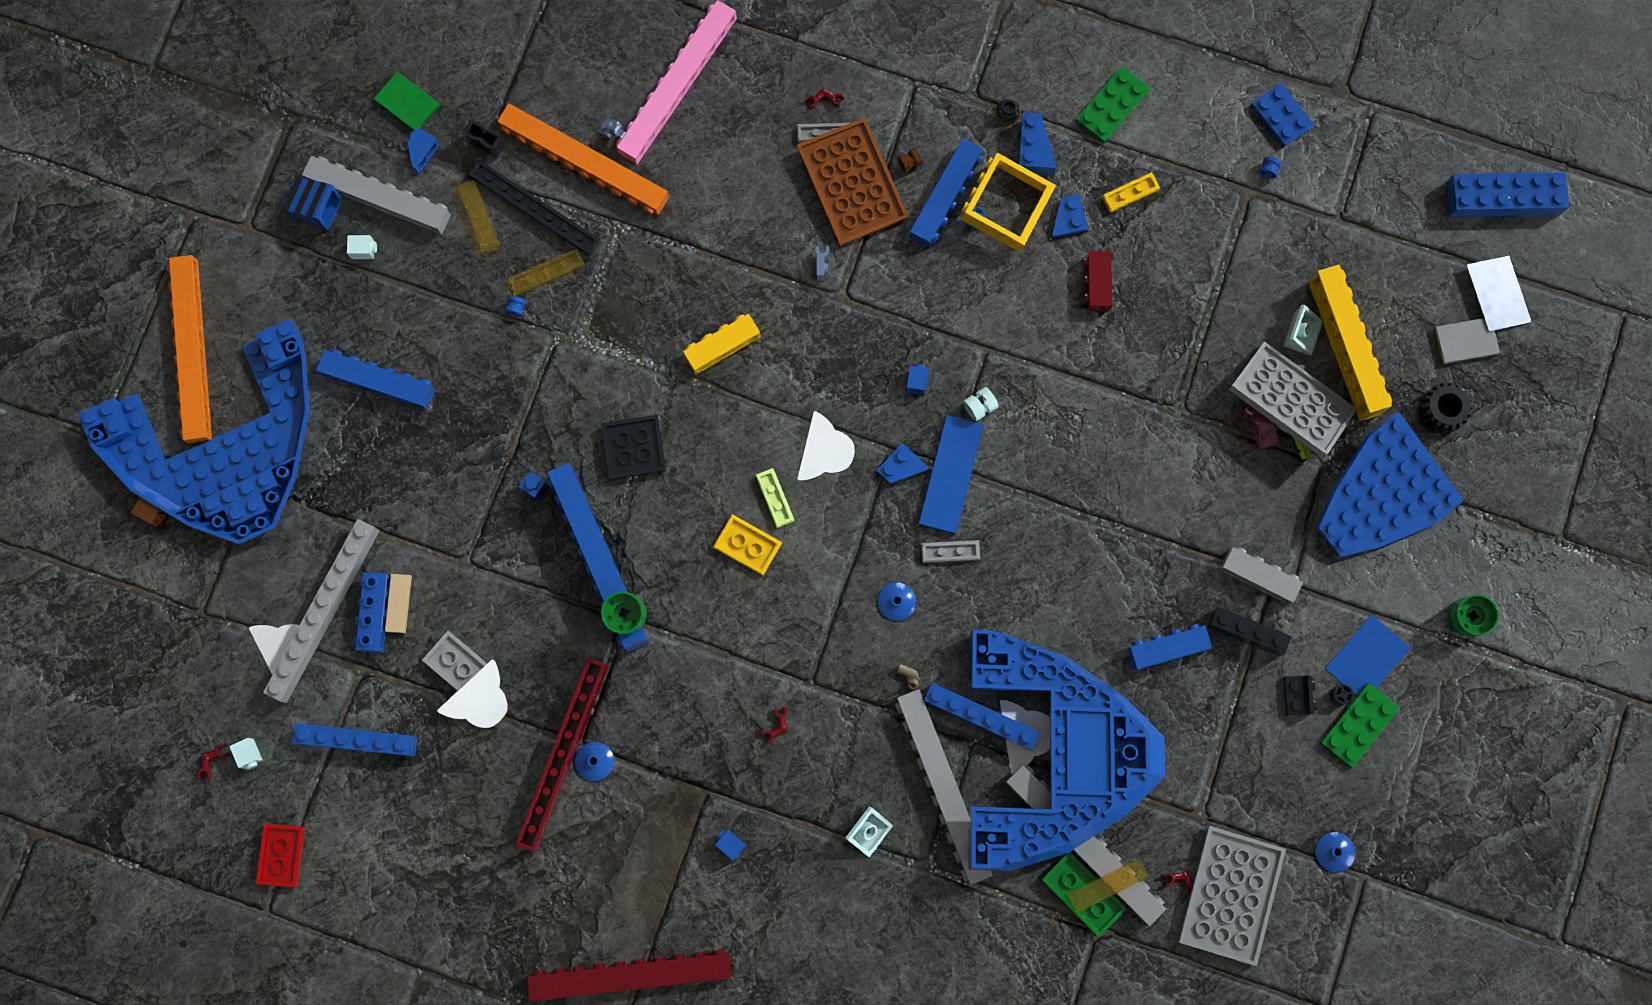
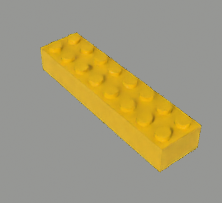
(1350, 342)

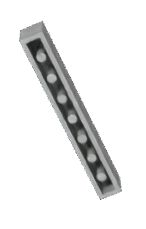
(378, 195)

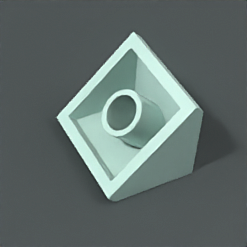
(1303, 331)
(869, 831)

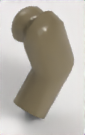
(911, 675)

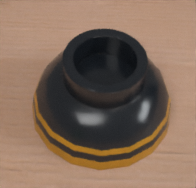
(1007, 111)

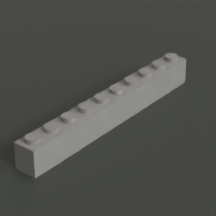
(321, 611)
(939, 778)
(1092, 852)

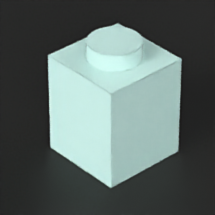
(361, 247)
(246, 754)

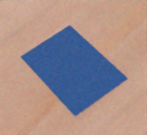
(1368, 656)

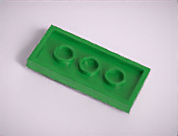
(1112, 104)
(1360, 725)
(1072, 874)

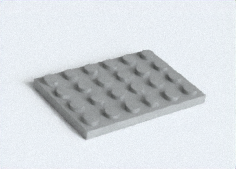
(1293, 400)
(1232, 895)

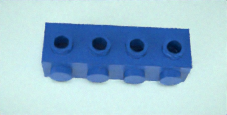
(372, 612)
(1169, 648)

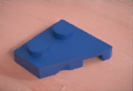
(1070, 217)
(901, 465)

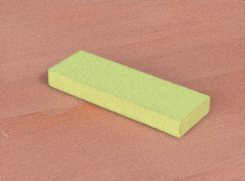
(774, 498)

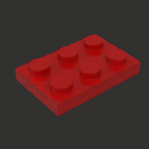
(280, 855)

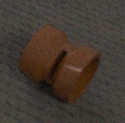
(910, 159)

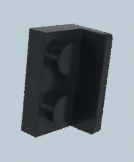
(1299, 695)

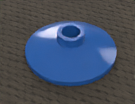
(894, 611)
(604, 763)
(1325, 852)

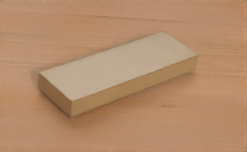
(398, 603)

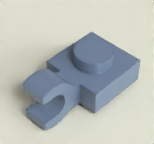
(610, 129)
(822, 268)

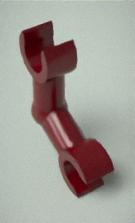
(824, 93)
(779, 730)
(206, 757)
(1179, 877)

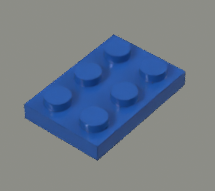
(1282, 114)

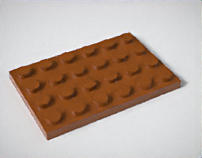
(852, 181)

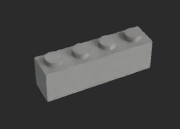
(1261, 575)

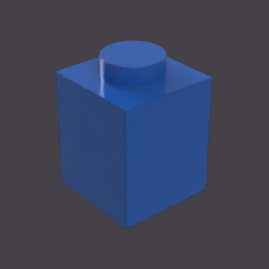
(917, 379)
(533, 486)
(730, 844)

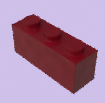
(1098, 280)

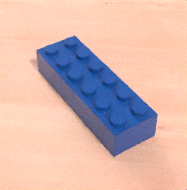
(1507, 194)

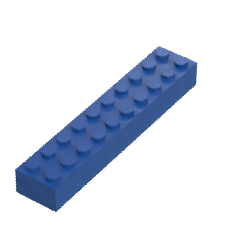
(592, 544)

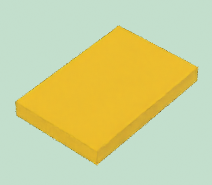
(747, 545)

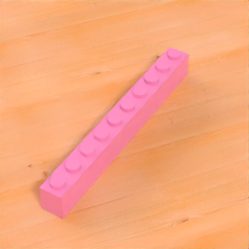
(676, 82)

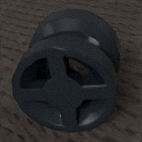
(1346, 694)

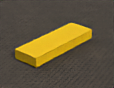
(1130, 192)

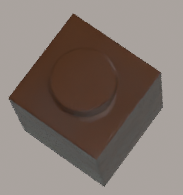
(148, 512)

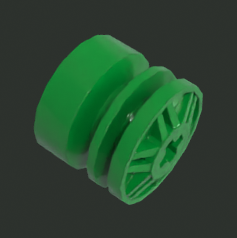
(613, 608)
(1484, 612)

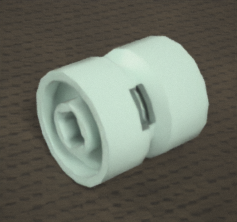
(975, 407)

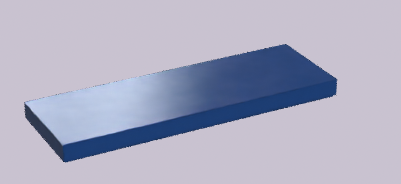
(951, 474)

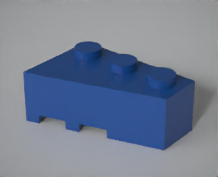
(1034, 146)

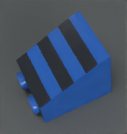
(312, 202)

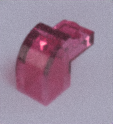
(1262, 426)

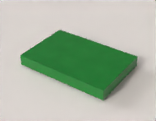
(407, 102)

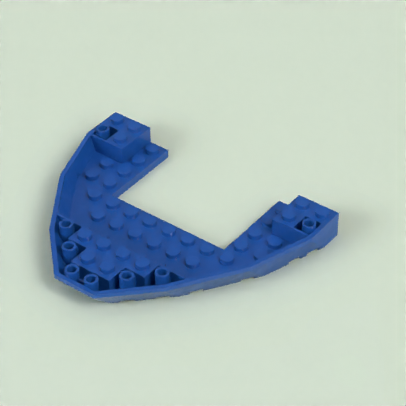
(234, 481)
(1099, 756)

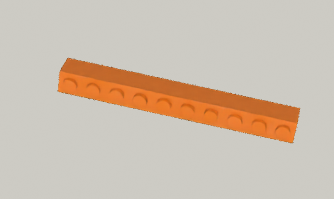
(583, 159)
(189, 349)

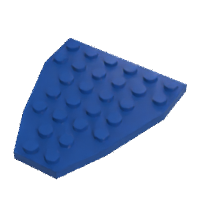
(1386, 492)

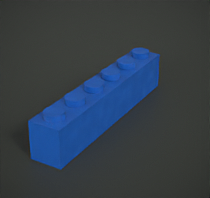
(946, 192)
(375, 379)
(981, 716)
(355, 740)

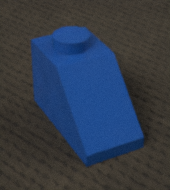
(421, 148)

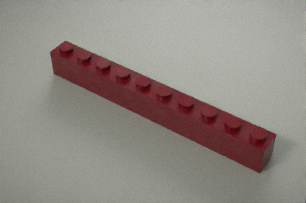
(562, 755)
(629, 976)

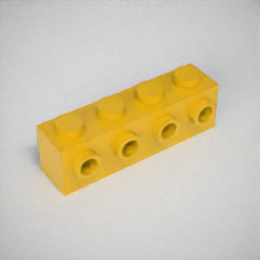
(722, 343)

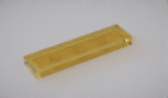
(479, 216)
(546, 272)
(1108, 885)

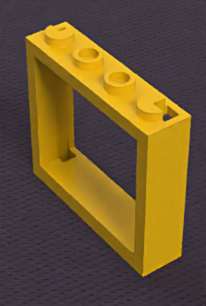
(993, 229)

